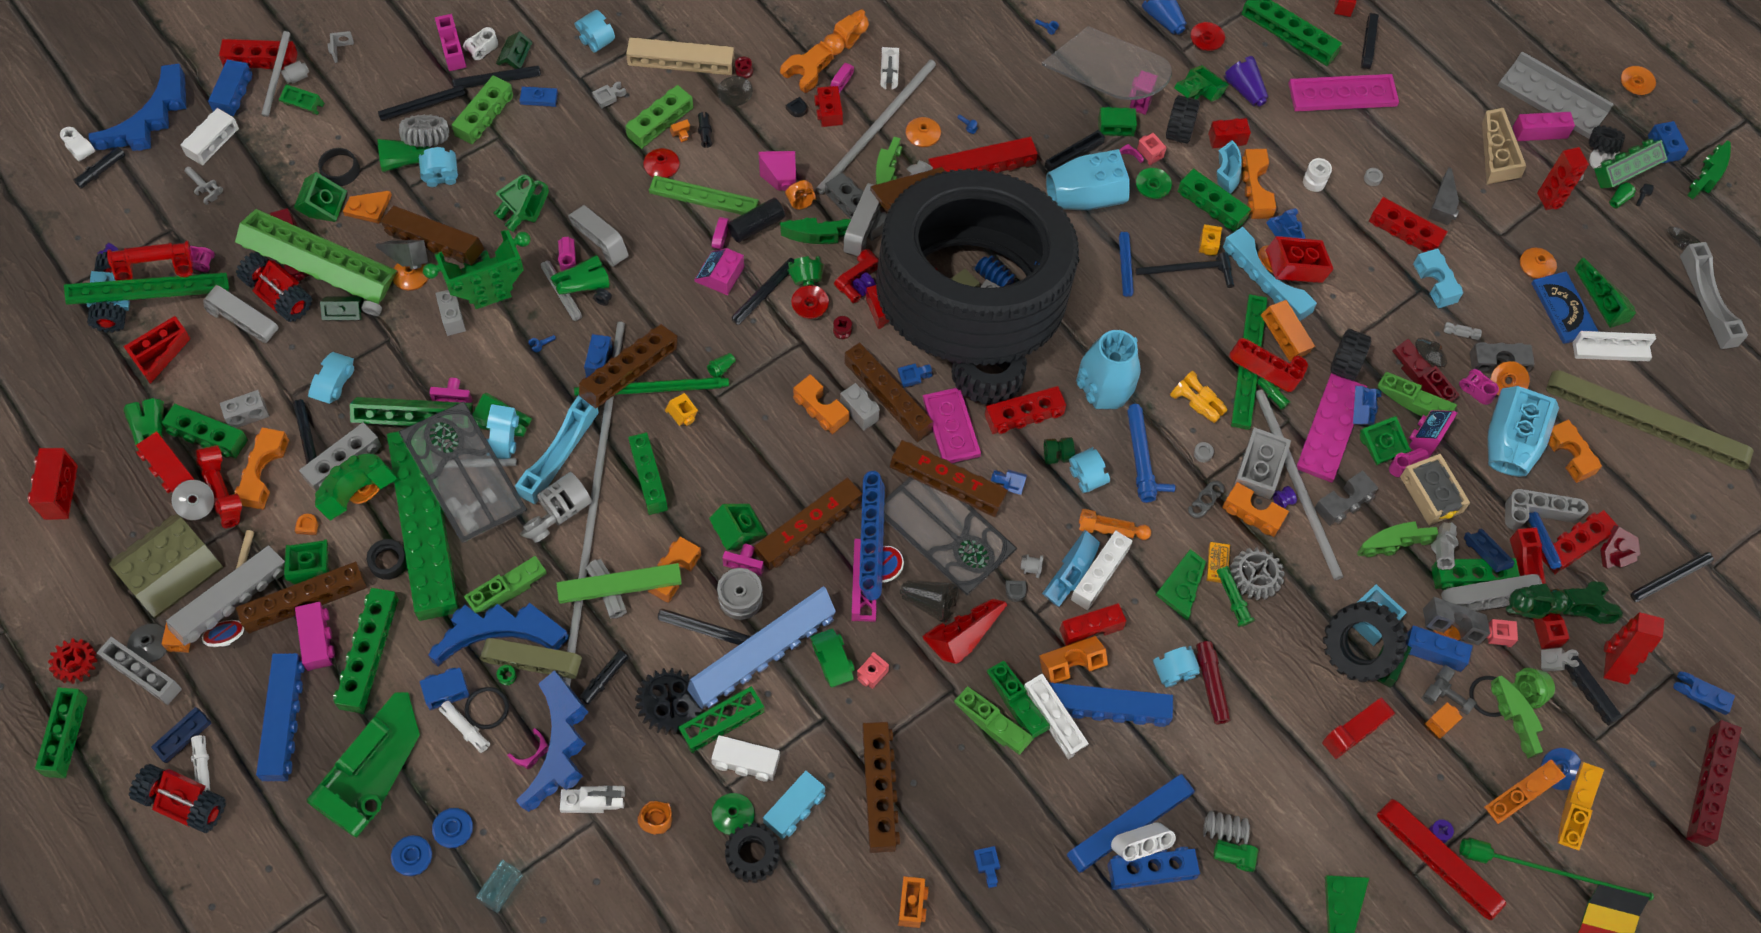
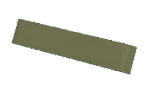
(530, 658)

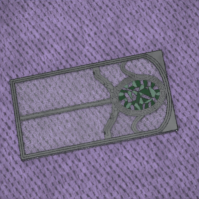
(462, 471)
(947, 533)

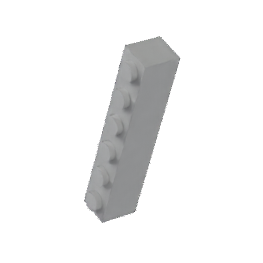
(226, 595)

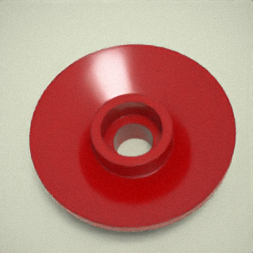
(1207, 36)
(664, 168)
(810, 295)

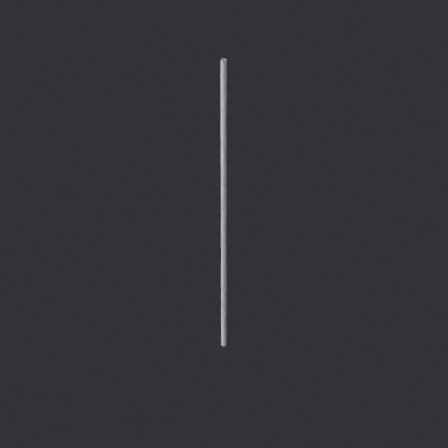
(594, 498)

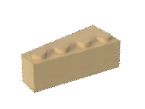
(1501, 148)

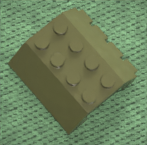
(165, 565)

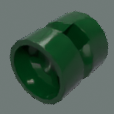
(1058, 450)

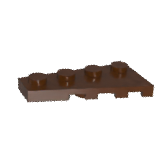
(890, 190)

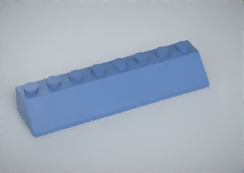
(761, 649)

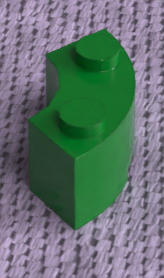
(832, 657)

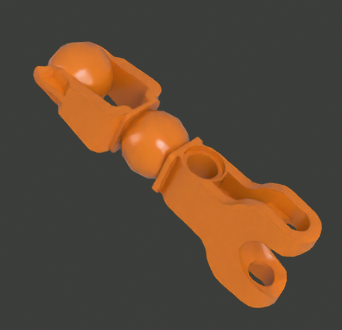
(817, 58)

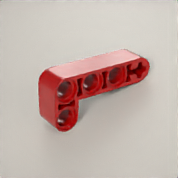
(1268, 365)
(1358, 728)

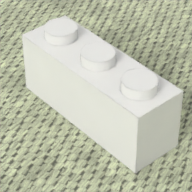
(209, 136)
(745, 758)

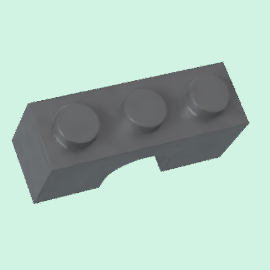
(1485, 356)
(1334, 508)
(1442, 614)

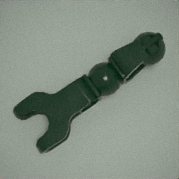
(1589, 601)

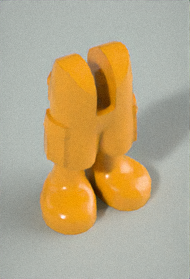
(1204, 402)

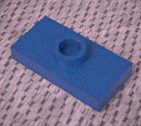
(538, 96)

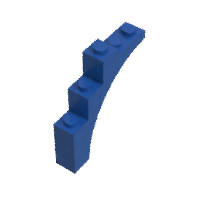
(137, 130)
(498, 623)
(564, 743)

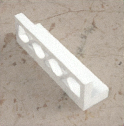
(1615, 347)
(1061, 724)

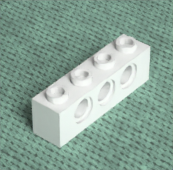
(1101, 570)

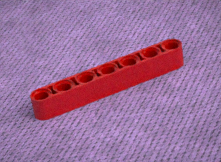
(1441, 859)

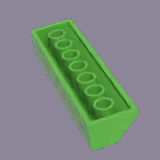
(315, 256)

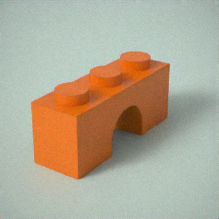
(830, 416)
(1585, 462)
(1266, 520)
(680, 552)
(1086, 653)

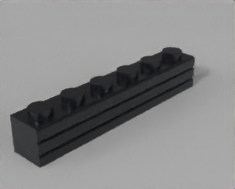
(1076, 150)
(1593, 692)

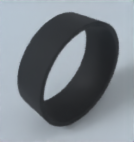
(346, 178)

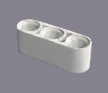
(1143, 841)

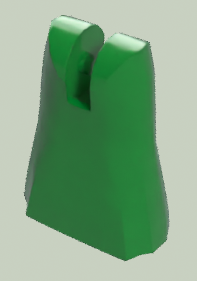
(397, 154)
(582, 277)
(482, 412)
(146, 419)

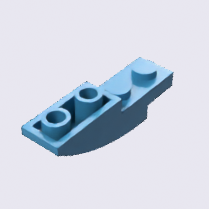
(1074, 568)

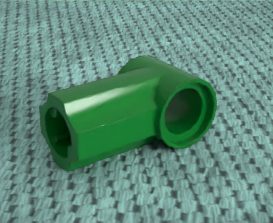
(1242, 856)

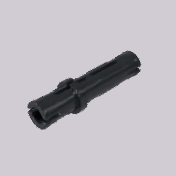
(93, 172)
(597, 685)

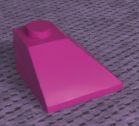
(778, 168)

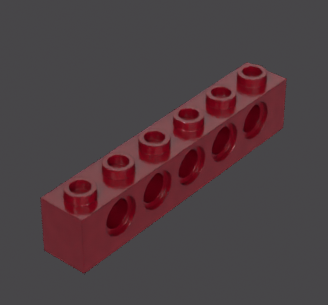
(1713, 783)

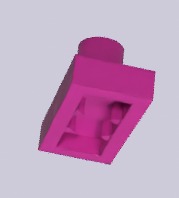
(451, 393)
(743, 560)

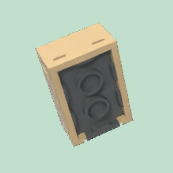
(1435, 489)

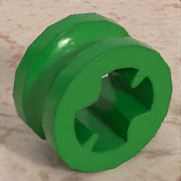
(502, 669)

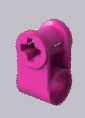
(201, 258)
(1479, 387)

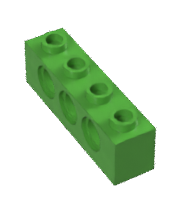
(482, 110)
(659, 116)

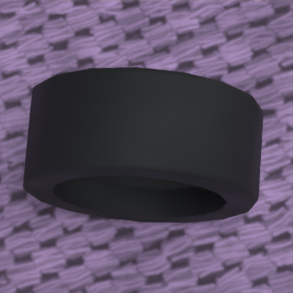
(379, 547)

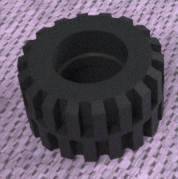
(1182, 119)
(1350, 354)
(748, 835)

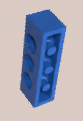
(1187, 870)

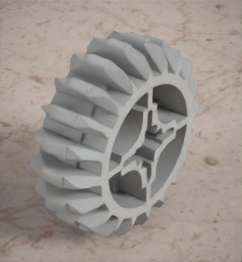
(423, 130)
(1245, 562)

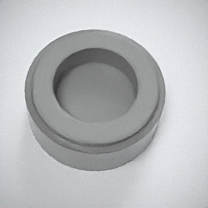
(1373, 176)
(371, 308)
(1203, 452)

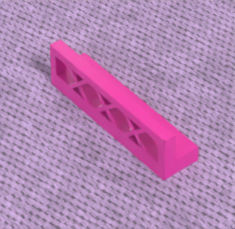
(856, 593)

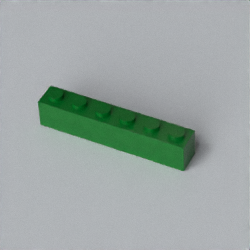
(396, 410)

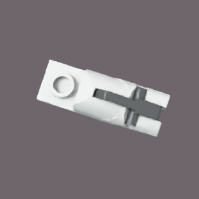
(889, 66)
(592, 799)

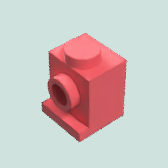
(1151, 148)
(1507, 632)
(872, 678)

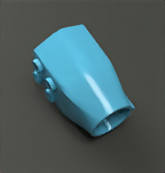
(1090, 182)
(1110, 370)
(1520, 430)

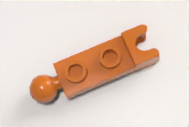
(1090, 521)

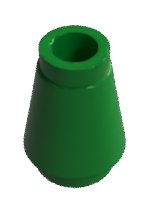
(1622, 195)
(720, 365)

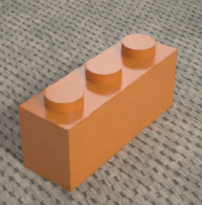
(1287, 330)

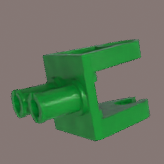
(521, 201)

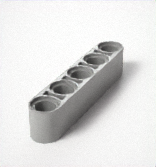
(1488, 594)

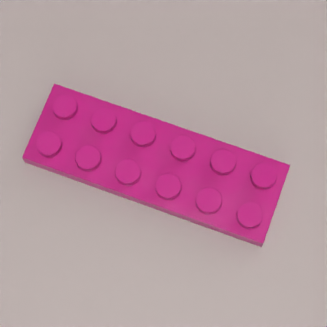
(1343, 92)
(1329, 429)

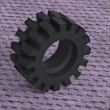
(1606, 139)

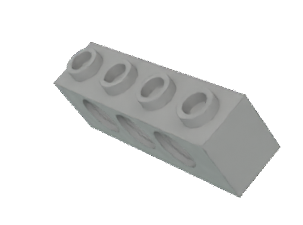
(344, 448)
(139, 670)

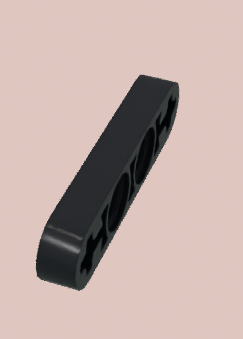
(1369, 41)

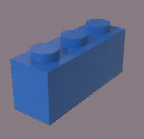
(230, 87)
(1438, 648)

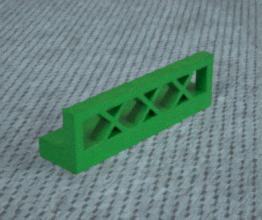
(725, 726)

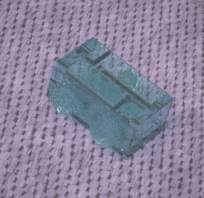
(499, 886)

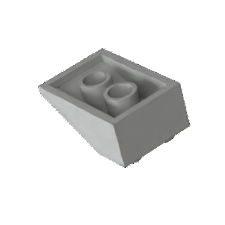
(1262, 462)

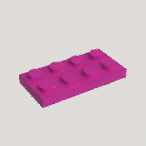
(951, 425)

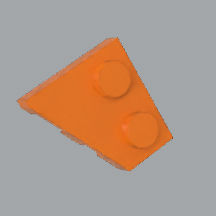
(367, 206)

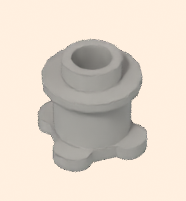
(1032, 565)

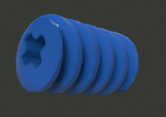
(993, 272)

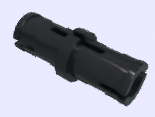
(705, 129)

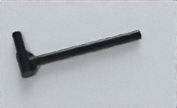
(1222, 262)

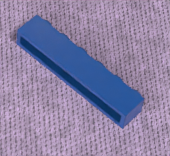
(1115, 704)
(280, 717)

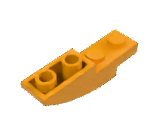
(1578, 805)

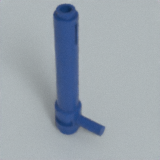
(1145, 479)

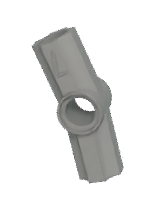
(1445, 545)
(614, 603)

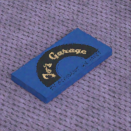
(1563, 306)

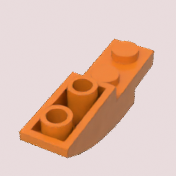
(1524, 791)

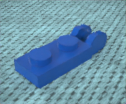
(1704, 693)

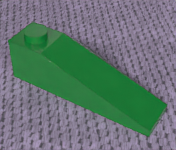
(1609, 299)

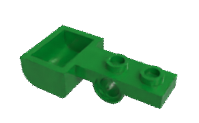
(1202, 82)

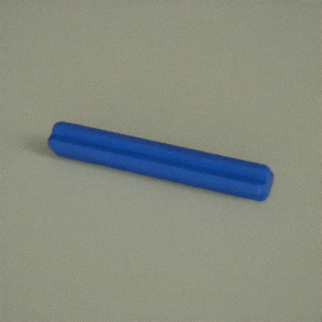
(1126, 266)
(1547, 545)

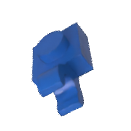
(911, 375)
(1012, 481)
(987, 863)

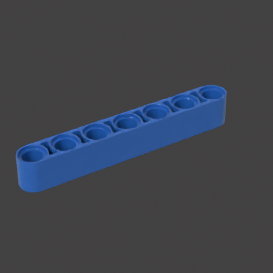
(874, 542)
(1138, 816)

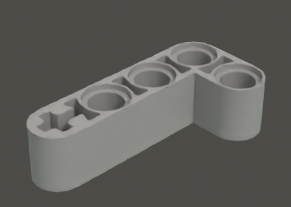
(861, 223)
(600, 233)
(223, 303)
(1568, 509)

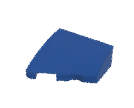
(1286, 225)
(1365, 406)

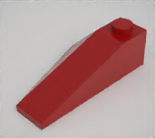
(961, 636)

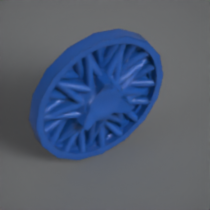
(452, 828)
(411, 855)

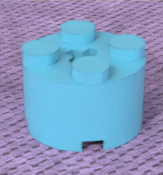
(595, 31)
(438, 166)
(1089, 469)
(1176, 666)

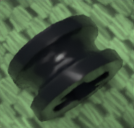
(602, 296)

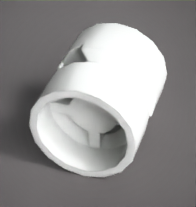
(1317, 174)

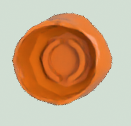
(800, 194)
(655, 817)

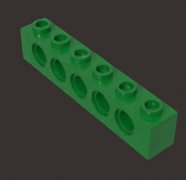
(1292, 30)
(357, 699)

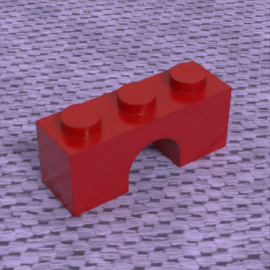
(1102, 620)

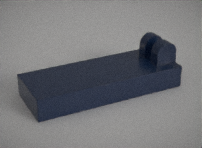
(1489, 550)
(181, 734)

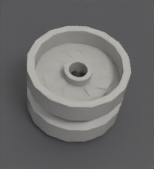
(740, 593)

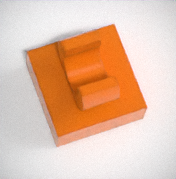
(680, 129)

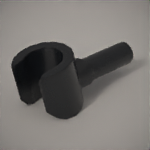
(1647, 189)

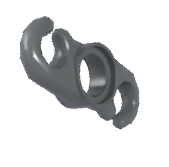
(1205, 507)

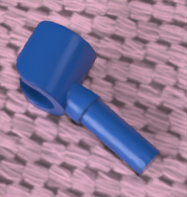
(1051, 27)
(971, 125)
(538, 347)

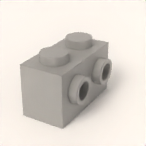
(860, 406)

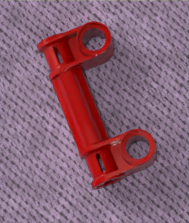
(123, 260)
(226, 505)

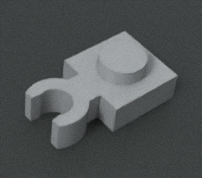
(605, 95)
(1557, 658)

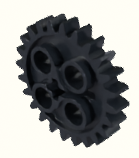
(650, 703)

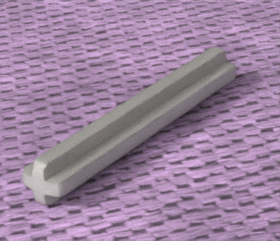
(566, 299)

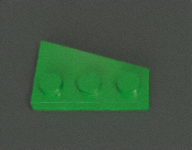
(1182, 584)
(1344, 902)

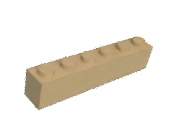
(680, 56)

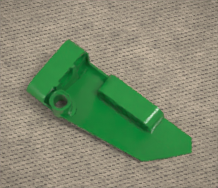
(368, 767)

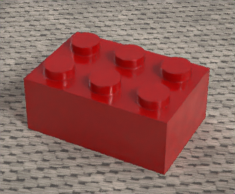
(1299, 259)
(53, 483)

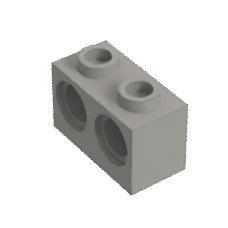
(450, 313)
(244, 409)

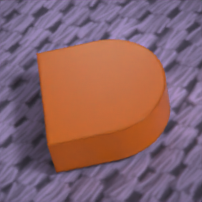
(306, 524)

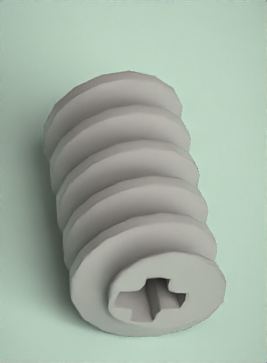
(1227, 827)

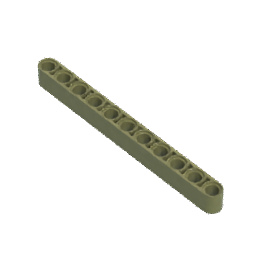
(1650, 420)

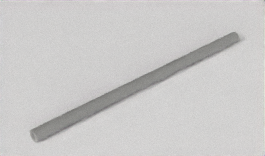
(877, 125)
(1301, 490)

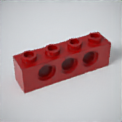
(256, 52)
(1562, 178)
(1407, 226)
(1031, 402)
(1599, 523)

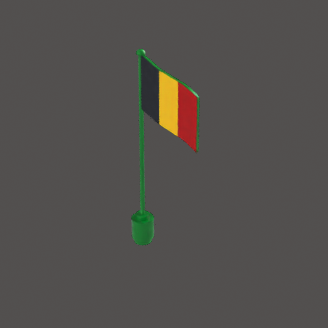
(1609, 908)

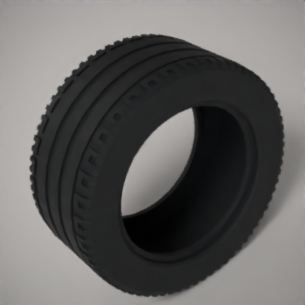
(966, 320)

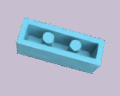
(794, 805)

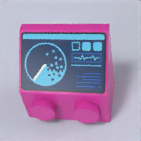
(721, 270)
(1431, 430)

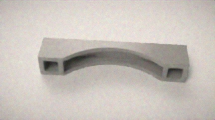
(1699, 267)

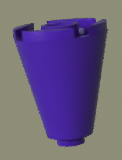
(1247, 81)

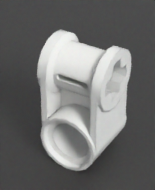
(482, 43)
(76, 143)

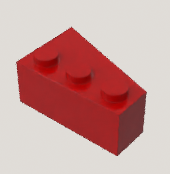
(157, 347)

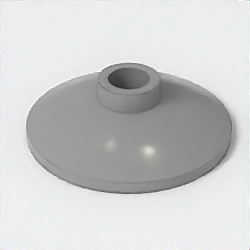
(195, 510)

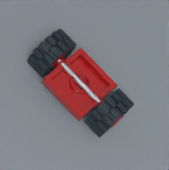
(274, 286)
(177, 797)

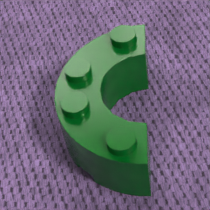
(349, 478)

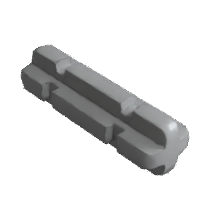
(1461, 330)

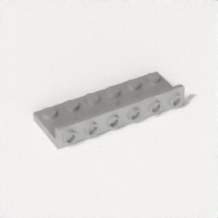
(1554, 92)

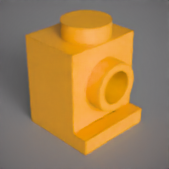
(1210, 240)
(682, 410)

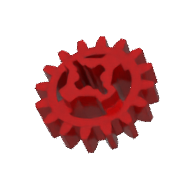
(72, 660)

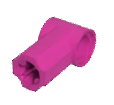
(567, 255)
(1407, 459)

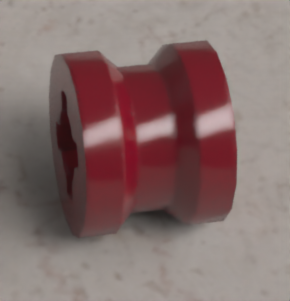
(740, 65)
(842, 332)

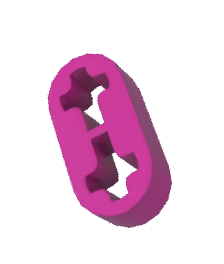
(842, 76)
(720, 233)

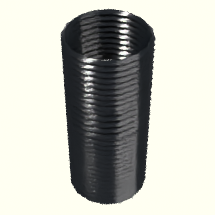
(756, 220)

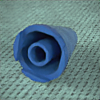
(1167, 14)

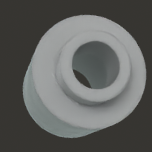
(295, 72)

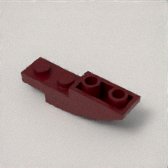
(1422, 373)

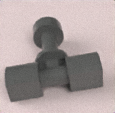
(1442, 687)

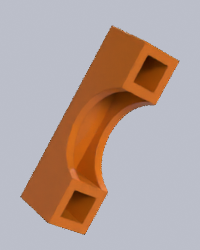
(1259, 200)
(268, 446)

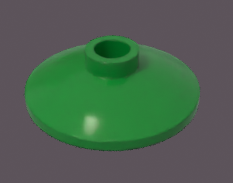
(1153, 177)
(728, 823)

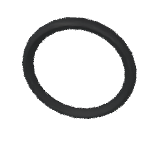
(1471, 695)
(506, 709)

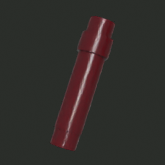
(1208, 662)

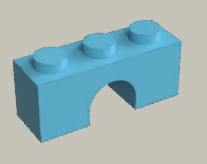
(1434, 265)

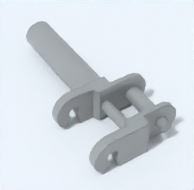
(204, 187)

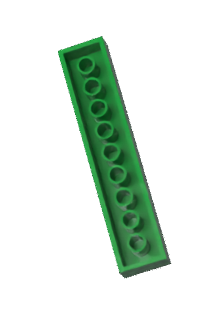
(423, 537)

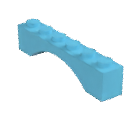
(1243, 251)
(544, 470)

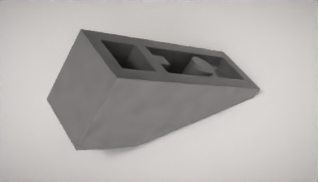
(1446, 200)
(405, 252)

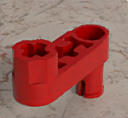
(867, 263)

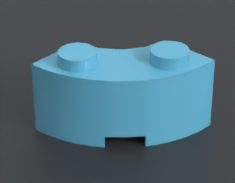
(1231, 167)
(333, 375)
(502, 425)

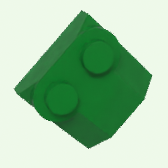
(1384, 440)
(306, 561)

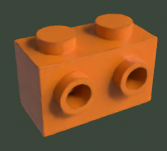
(911, 903)

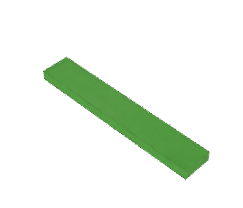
(702, 195)
(618, 583)

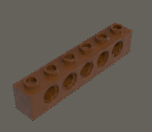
(627, 366)
(888, 392)
(282, 604)
(879, 840)

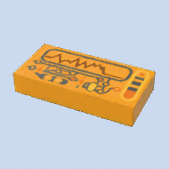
(1217, 558)

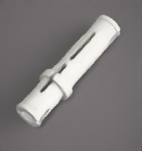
(469, 732)
(200, 760)

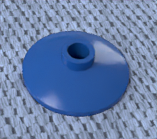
(1569, 765)

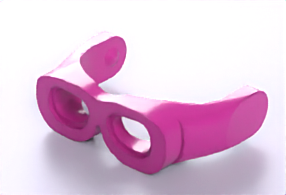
(1127, 149)
(531, 761)

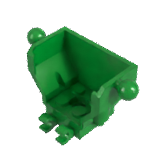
(487, 280)

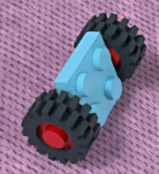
(106, 315)

